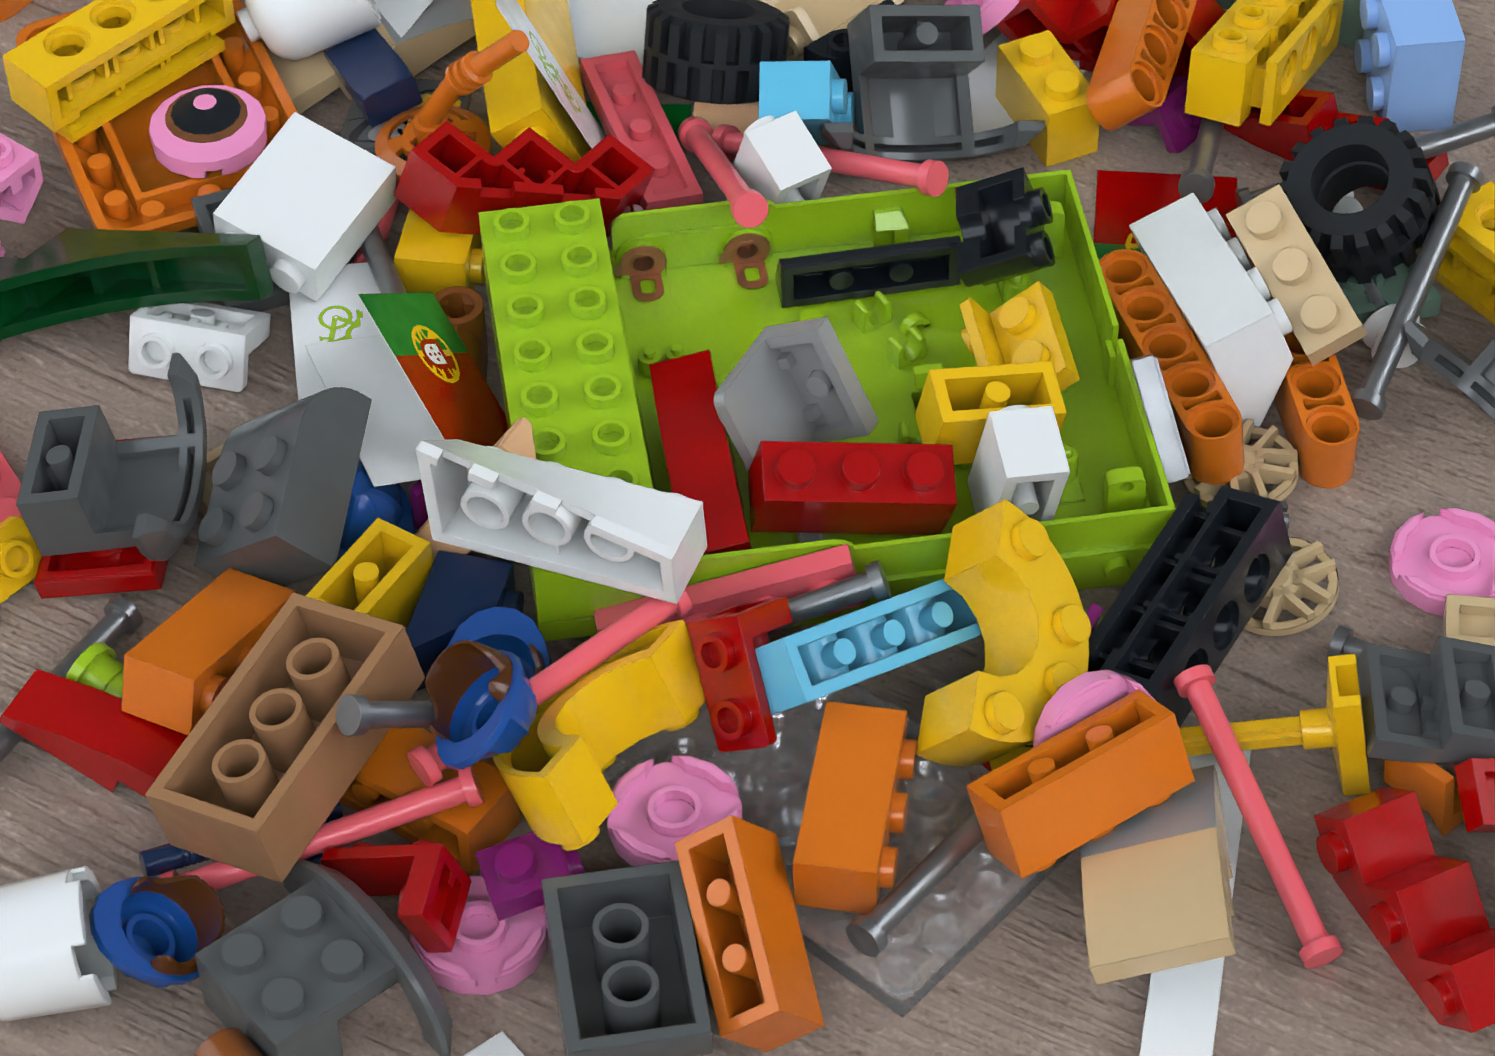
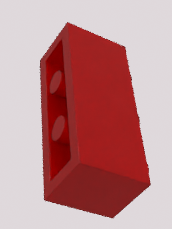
(851, 488)

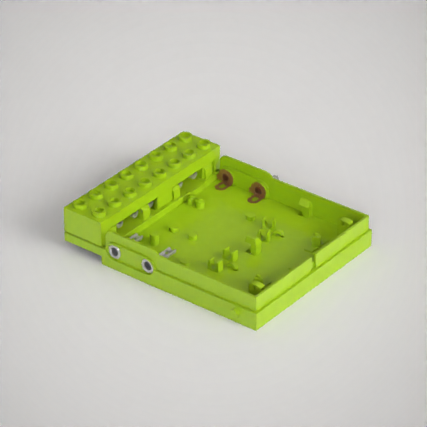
(588, 320)

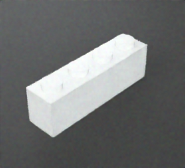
(1220, 300)
(561, 518)

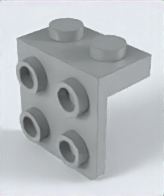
(793, 389)

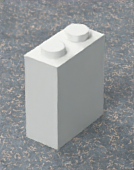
(309, 203)

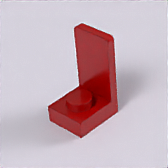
(731, 673)
(423, 875)

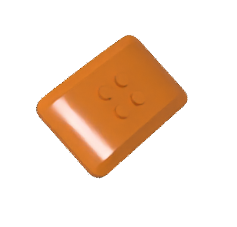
(117, 165)

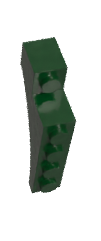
(122, 270)

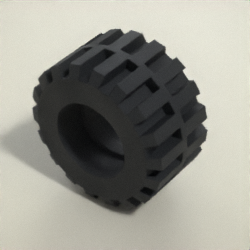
(712, 48)
(1353, 159)

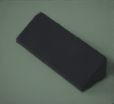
(866, 271)

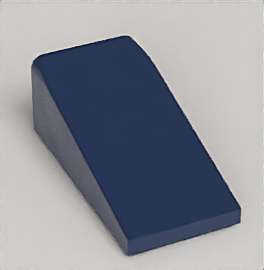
(374, 76)

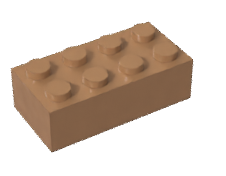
(269, 748)

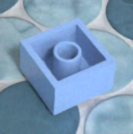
(1411, 61)

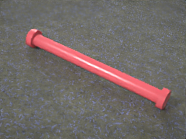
(929, 177)
(747, 205)
(571, 667)
(364, 824)
(1317, 945)

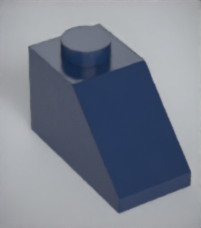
(453, 593)

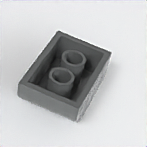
(285, 489)
(626, 963)

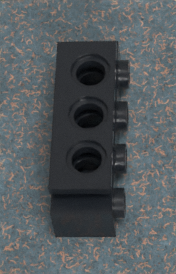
(1249, 551)

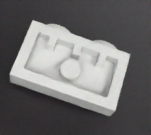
(207, 335)

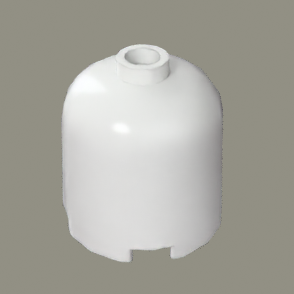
(306, 26)
(48, 947)

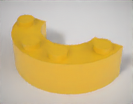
(1030, 635)
(588, 723)

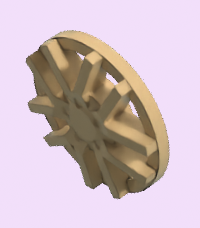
(1261, 467)
(1292, 585)

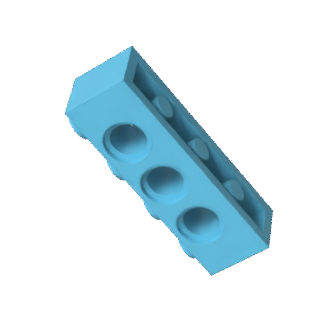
(864, 644)

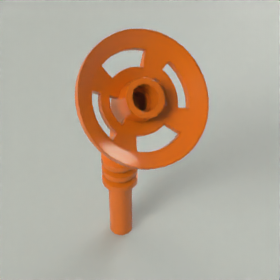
(460, 79)

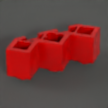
(1083, 25)
(455, 178)
(1414, 903)

